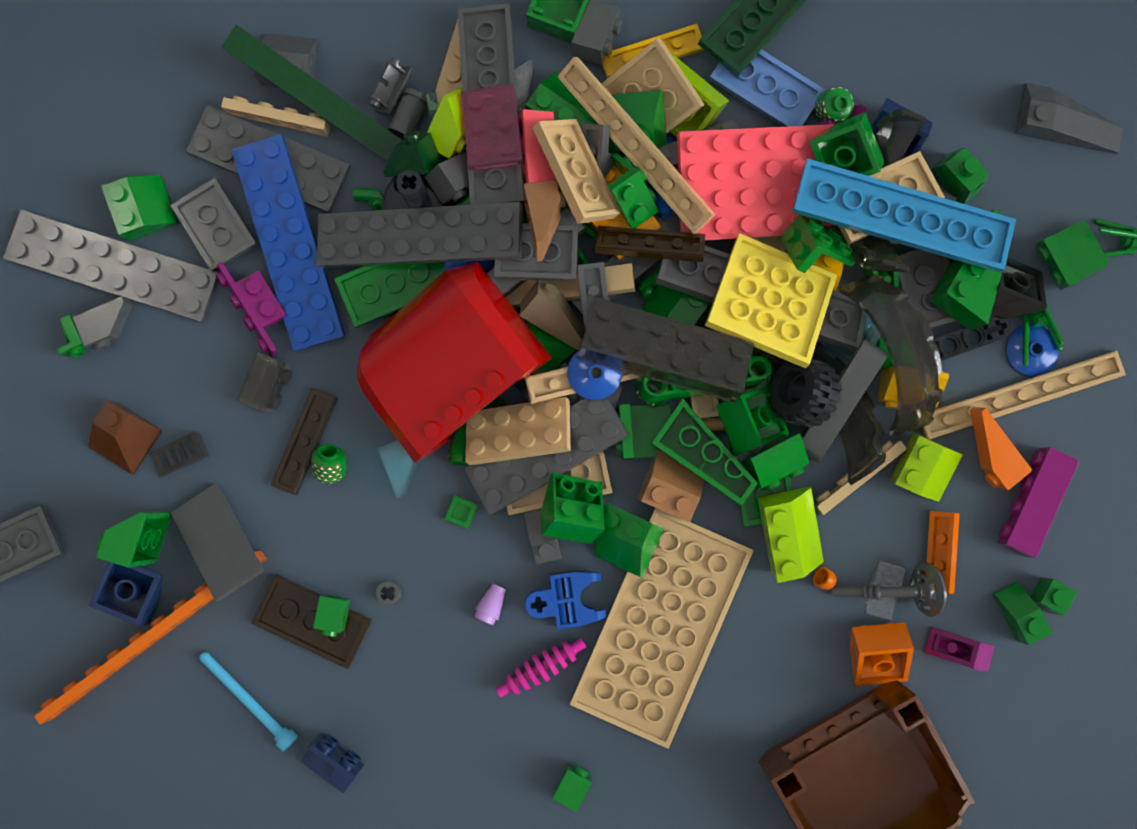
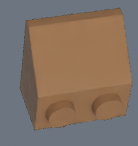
(671, 487)

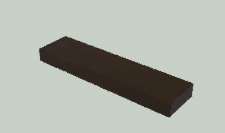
(650, 243)
(304, 441)

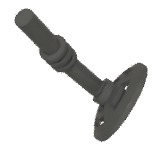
(917, 590)

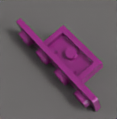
(256, 303)

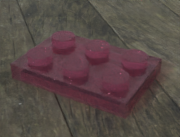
(491, 127)

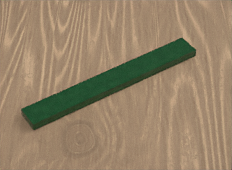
(310, 92)

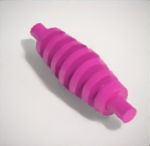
(540, 668)

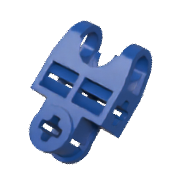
(578, 613)

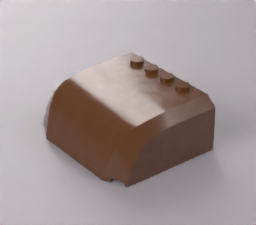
(869, 768)

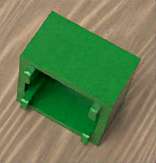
(556, 17)

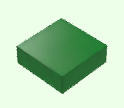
(461, 512)

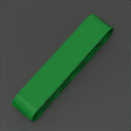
(670, 392)

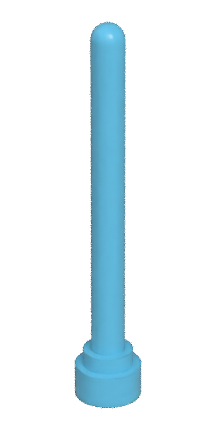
(283, 736)

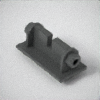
(385, 97)

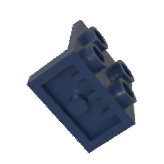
(332, 761)

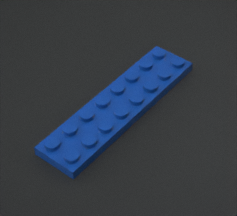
(288, 242)

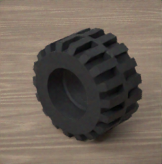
(818, 398)

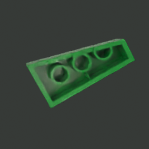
(967, 293)
(701, 452)

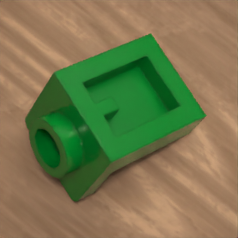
(71, 334)

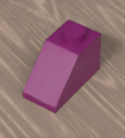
(959, 649)

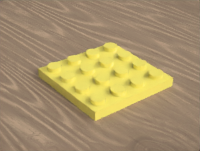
(771, 301)

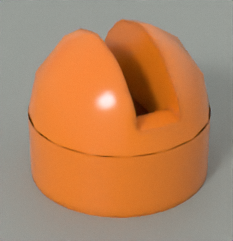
(824, 578)

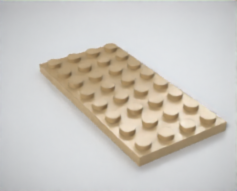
(662, 631)

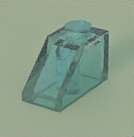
(398, 466)

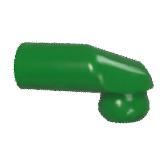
(372, 196)
(647, 286)

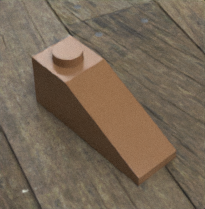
(543, 212)

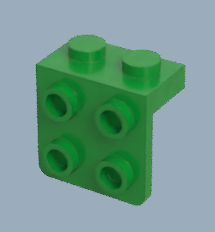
(631, 193)
(810, 238)
(1071, 254)
(643, 426)

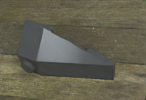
(1060, 119)

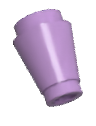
(490, 606)

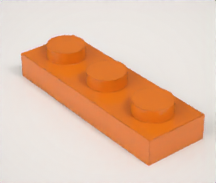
(943, 545)

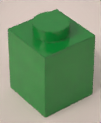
(1053, 596)
(331, 614)
(572, 786)

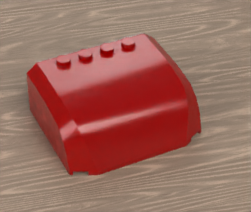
(446, 358)

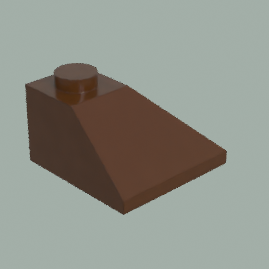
(122, 436)

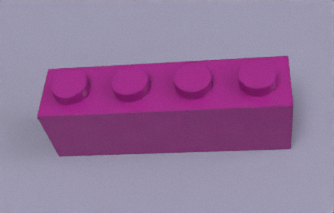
(1037, 502)

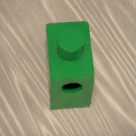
(960, 174)

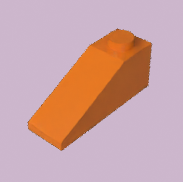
(996, 453)

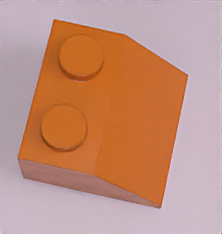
(880, 653)

